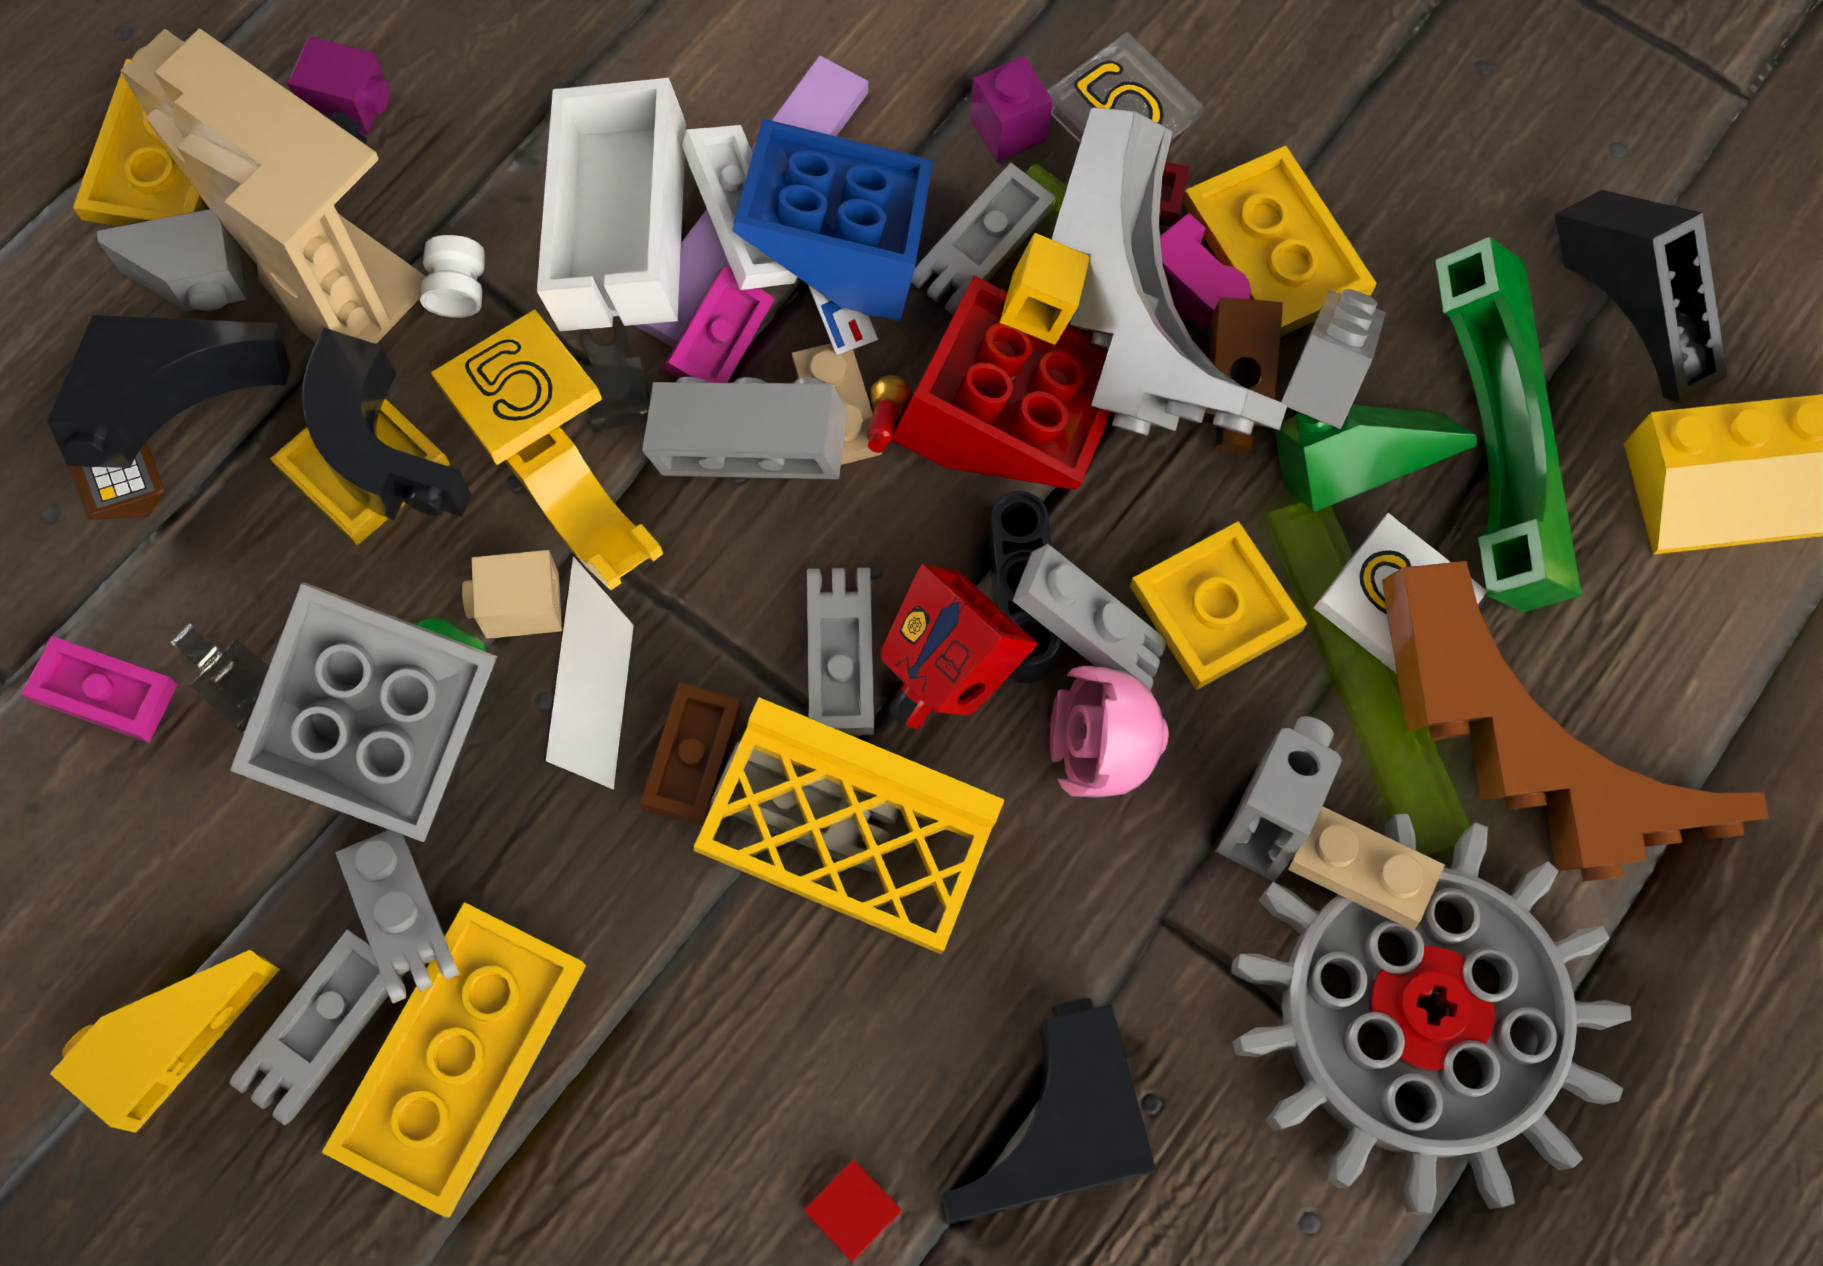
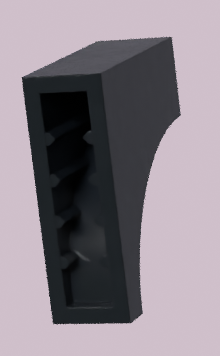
(1660, 276)
(146, 371)
(1082, 1129)

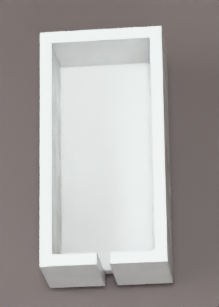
(613, 205)

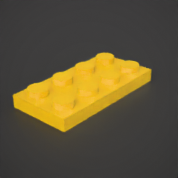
(455, 1062)

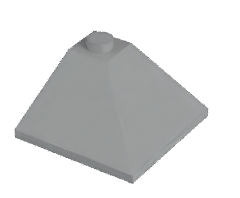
(363, 712)

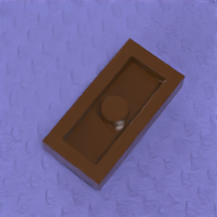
(691, 754)

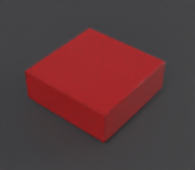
(852, 1210)

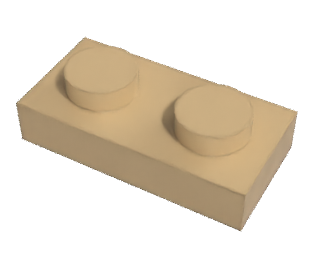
(845, 375)
(1368, 868)

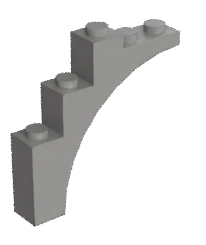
(1125, 300)

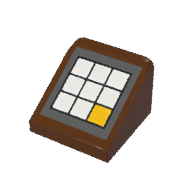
(120, 491)

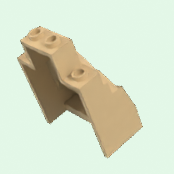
(273, 181)

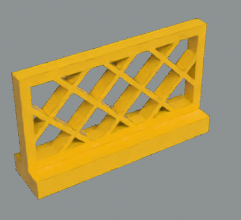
(868, 771)

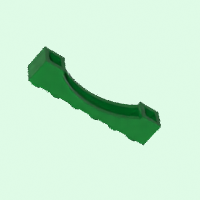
(1528, 531)

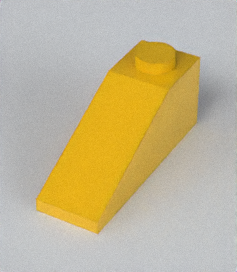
(145, 1049)

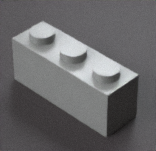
(1335, 357)
(746, 429)

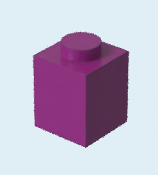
(340, 79)
(1010, 108)

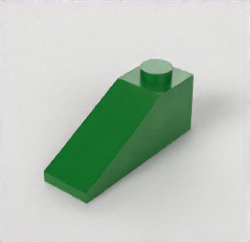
(1370, 449)

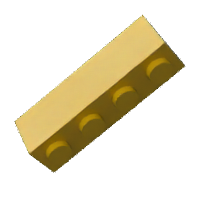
(1730, 473)

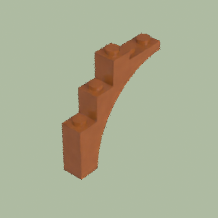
(1463, 687)

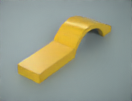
(581, 508)

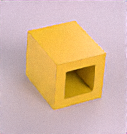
(1045, 289)

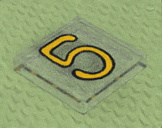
(1123, 79)

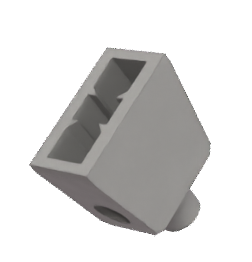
(1282, 799)

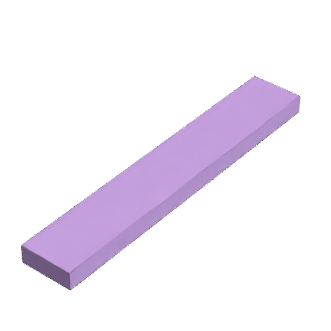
(818, 103)

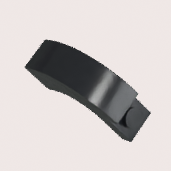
(341, 408)

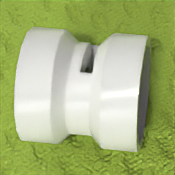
(452, 281)

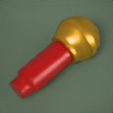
(889, 400)

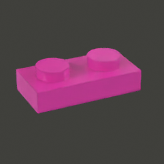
(718, 330)
(100, 689)

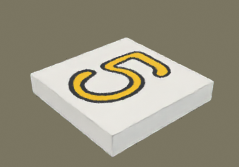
(1357, 596)

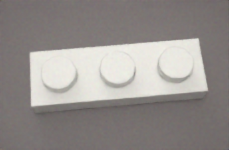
(720, 167)

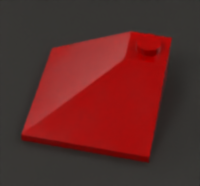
(1006, 398)

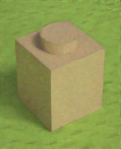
(514, 594)

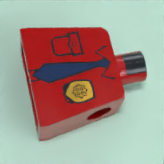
(949, 647)

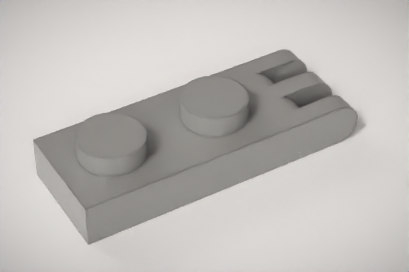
(985, 235)
(1088, 616)
(840, 653)
(823, 798)
(395, 911)
(314, 1028)

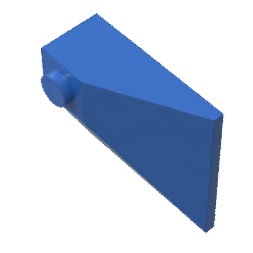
(836, 214)

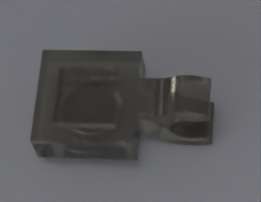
(228, 679)

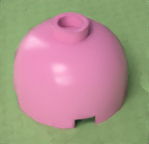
(1106, 732)

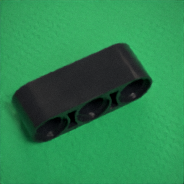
(1008, 562)

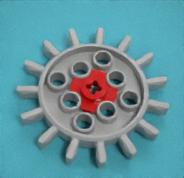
(1421, 1054)

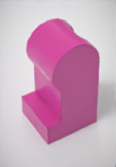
(1195, 274)

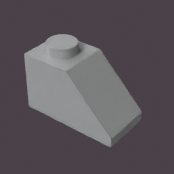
(180, 258)

